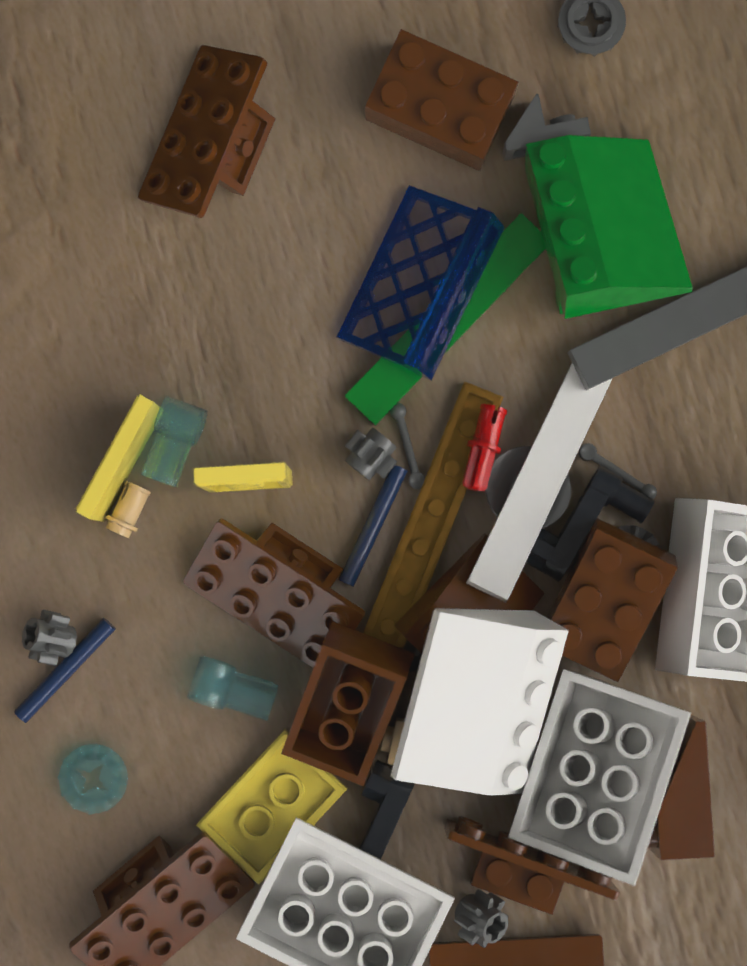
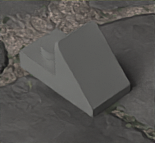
(533, 129)

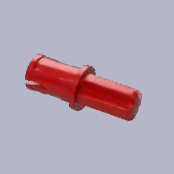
(483, 447)

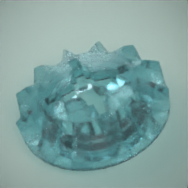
(112, 775)

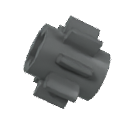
(370, 453)
(49, 637)
(481, 918)

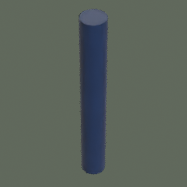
(373, 525)
(64, 670)

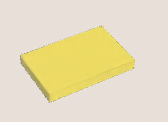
(119, 460)
(243, 477)
(263, 805)

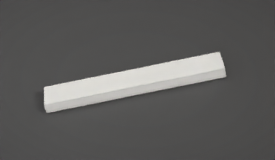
(536, 487)

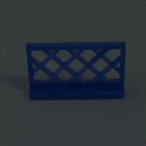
(453, 288)

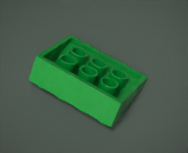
(604, 222)

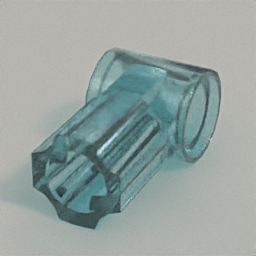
(177, 430)
(222, 686)

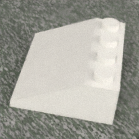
(707, 599)
(479, 700)
(599, 776)
(341, 906)

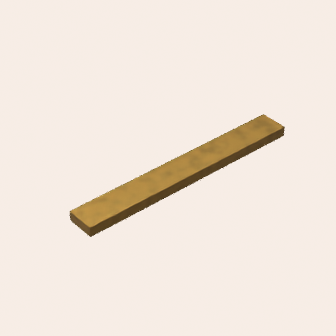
(429, 519)

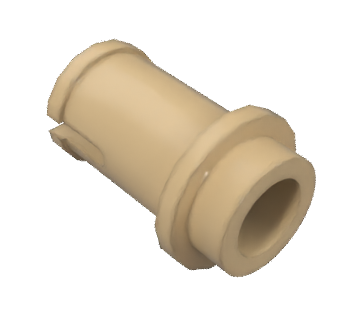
(127, 510)

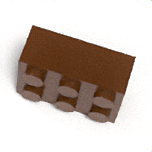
(440, 100)
(611, 598)
(348, 703)

